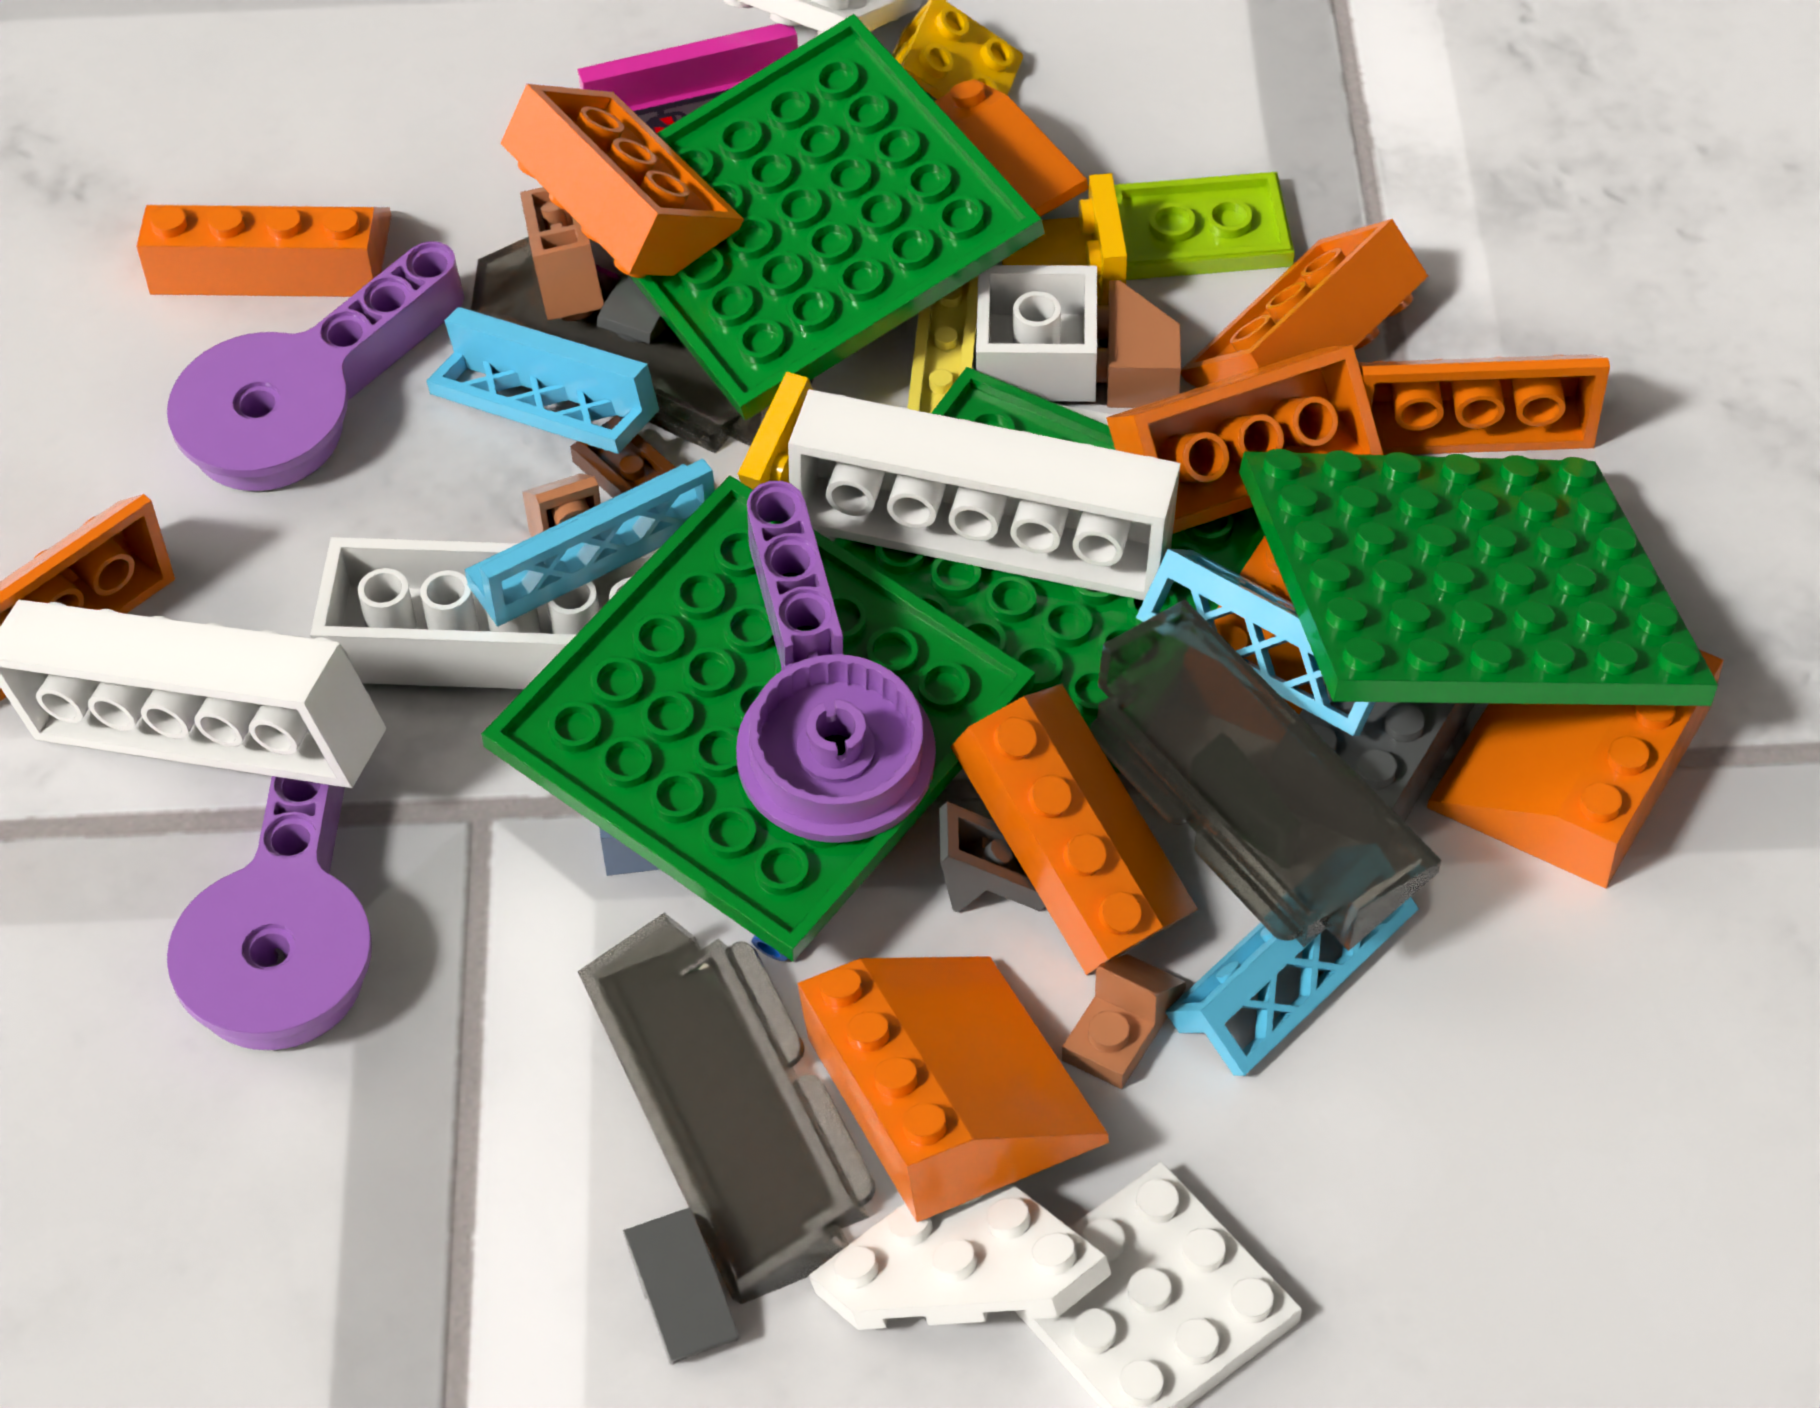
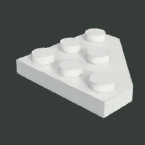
(962, 1264)

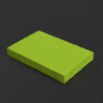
(1204, 225)

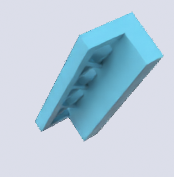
(554, 371)
(589, 543)
(1260, 610)
(1253, 969)

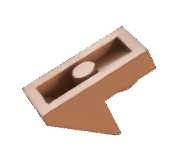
(1121, 1018)

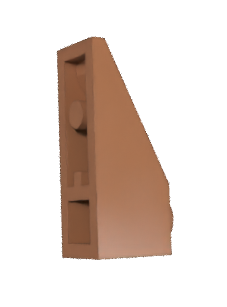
(561, 259)

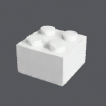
(1039, 329)

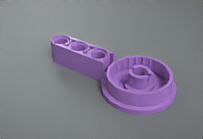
(276, 402)
(822, 693)
(282, 902)

